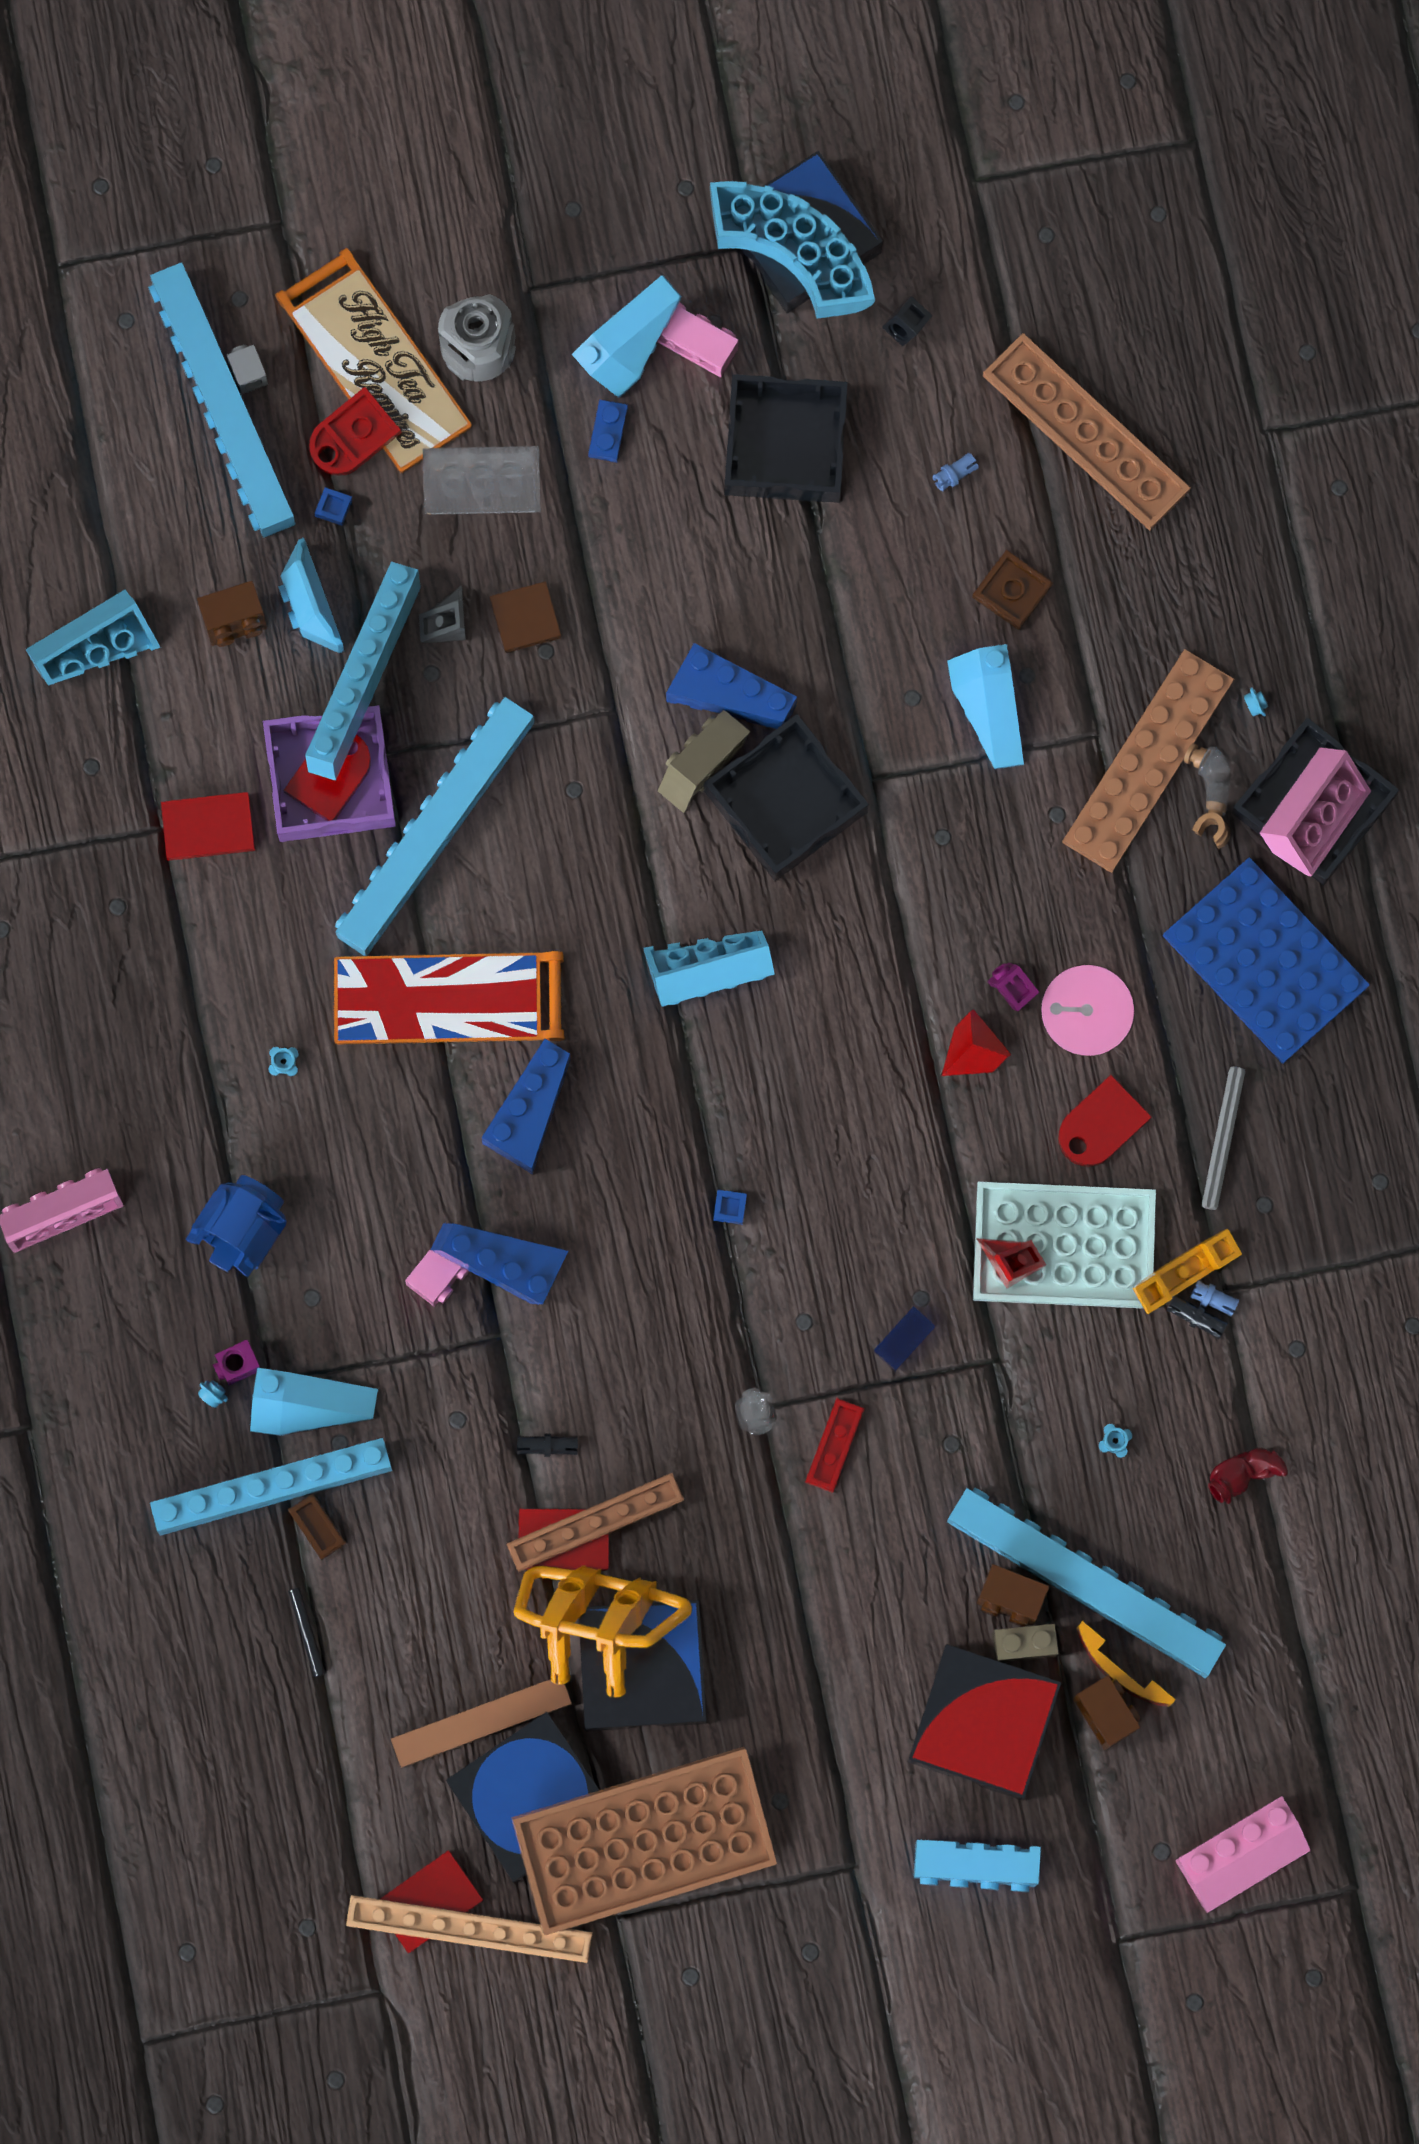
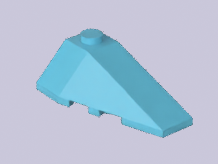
(623, 344)
(987, 695)
(300, 1402)

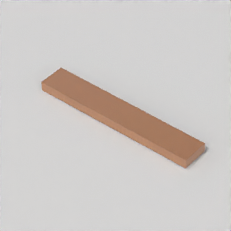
(595, 1522)
(480, 1722)

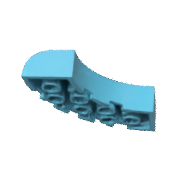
(798, 239)

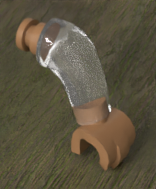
(1216, 772)

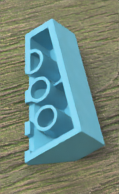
(93, 640)
(708, 966)

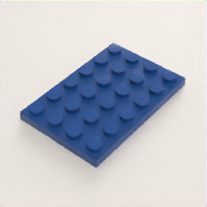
(1266, 960)

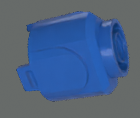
(240, 1224)

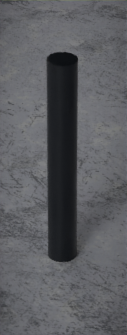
(306, 1632)

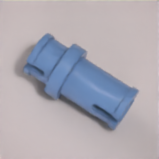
(952, 473)
(1210, 1296)

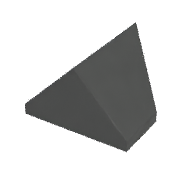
(445, 620)

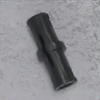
(1197, 1316)
(547, 1445)

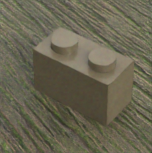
(1025, 1643)

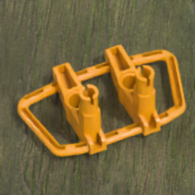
(615, 1632)

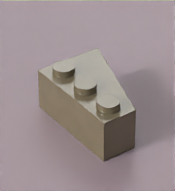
(702, 758)

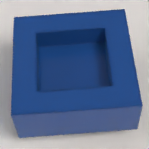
(333, 506)
(730, 1207)

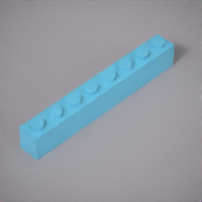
(363, 671)
(271, 1486)

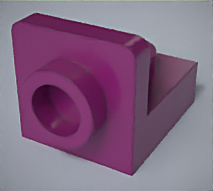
(1013, 985)

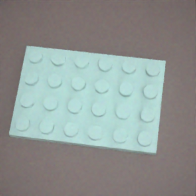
(1089, 1237)

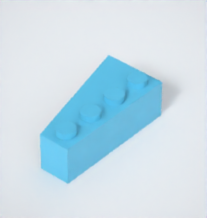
(977, 1864)

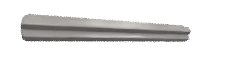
(1223, 1138)

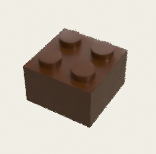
(232, 614)
(1012, 1596)
(1107, 1712)

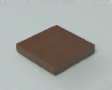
(1012, 589)
(525, 617)

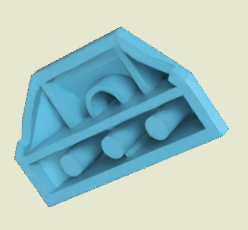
(308, 601)

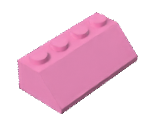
(1316, 810)
(60, 1210)
(1244, 1854)

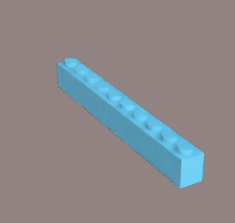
(222, 400)
(434, 827)
(1087, 1583)

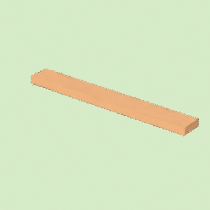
(467, 1929)

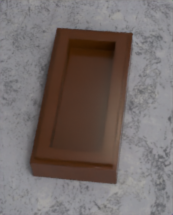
(317, 1526)

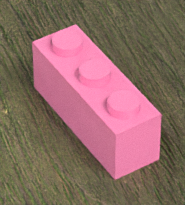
(699, 340)

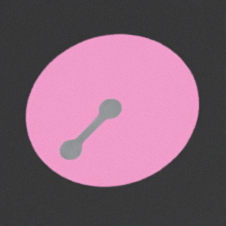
(1087, 1010)

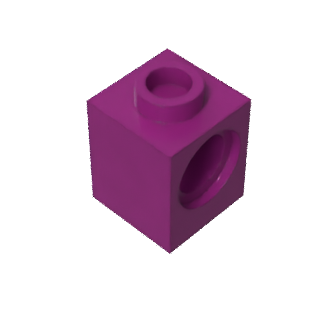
(240, 1350)

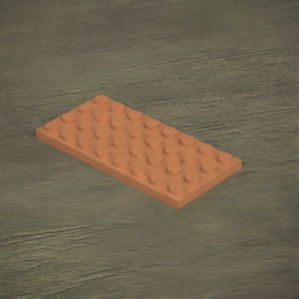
(644, 1840)

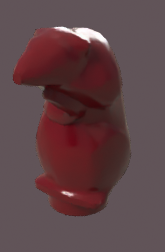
(1234, 1474)

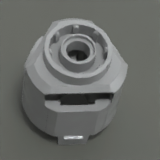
(486, 347)

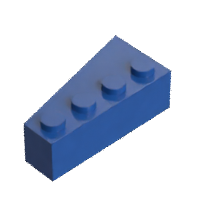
(720, 685)
(526, 1113)
(508, 1262)

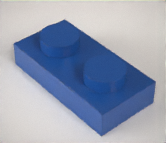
(608, 431)

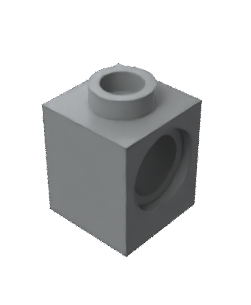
(247, 368)

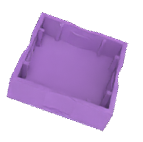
(369, 806)

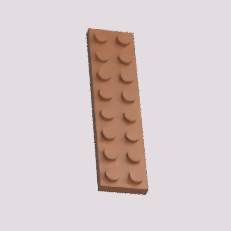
(1086, 431)
(1148, 761)

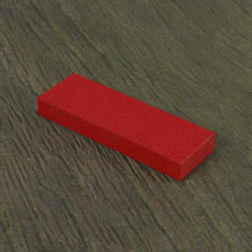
(834, 1445)

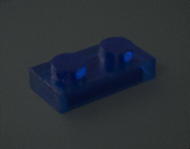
(904, 1338)

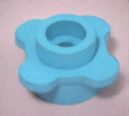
(1256, 702)
(289, 1055)
(212, 1393)
(1113, 1432)

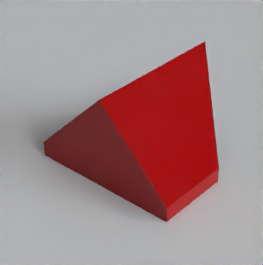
(973, 1048)
(1012, 1259)

